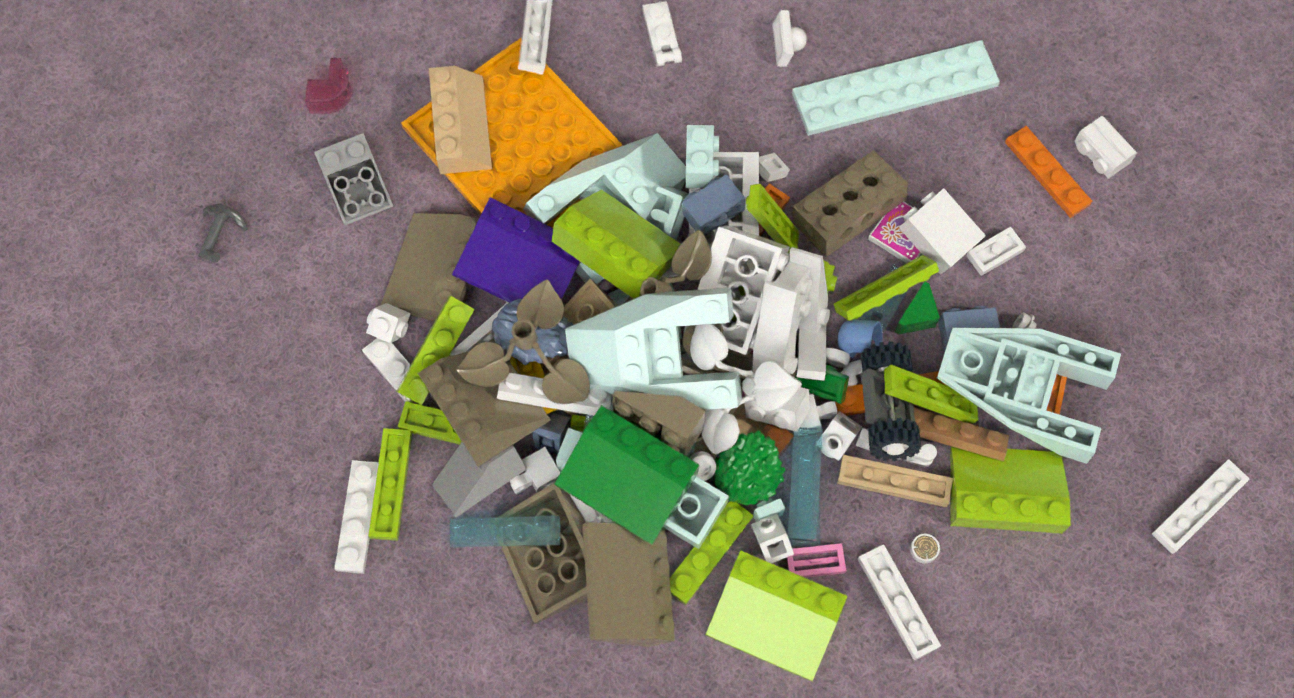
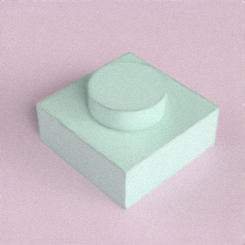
(768, 509)

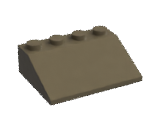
(426, 264)
(476, 414)
(550, 575)
(627, 586)

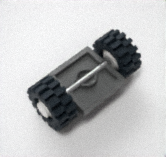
(893, 422)

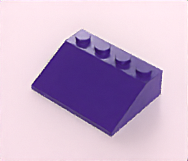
(513, 255)

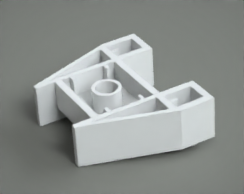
(791, 303)

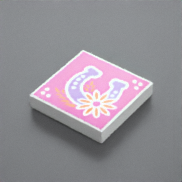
(891, 238)

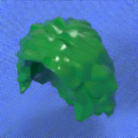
(749, 469)

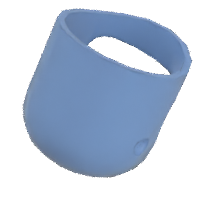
(857, 335)

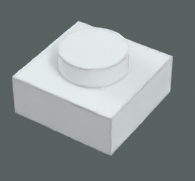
(772, 167)

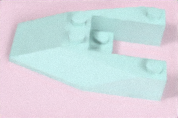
(624, 173)
(639, 347)
(1013, 378)

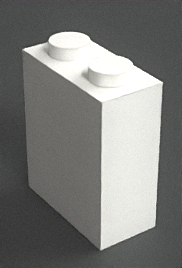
(941, 230)

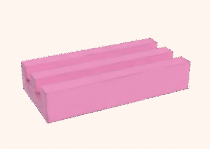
(819, 561)

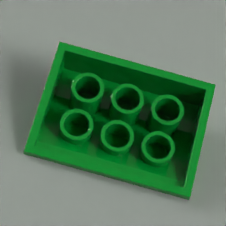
(627, 475)

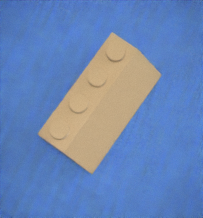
(459, 120)

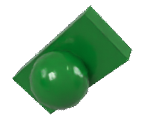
(831, 388)

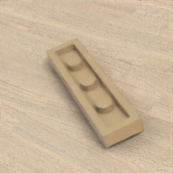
(895, 481)

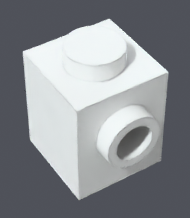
(388, 322)
(839, 436)
(772, 538)

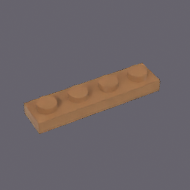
(961, 434)

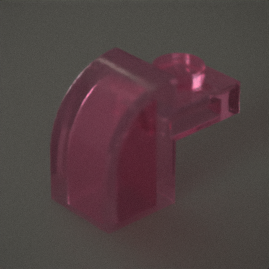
(330, 94)

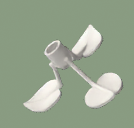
(769, 385)

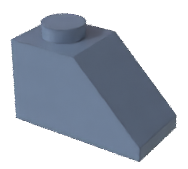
(553, 432)

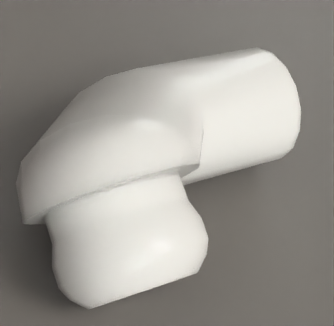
(853, 369)

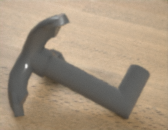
(222, 213)

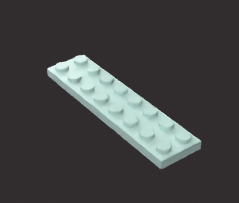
(895, 87)

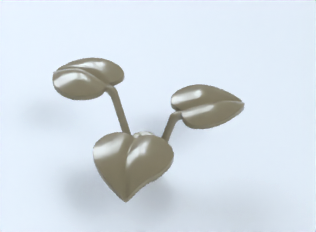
(689, 261)
(539, 308)

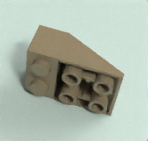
(662, 416)

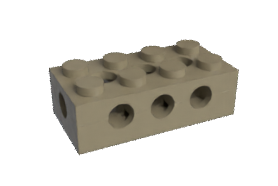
(849, 203)

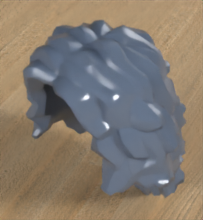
(551, 341)

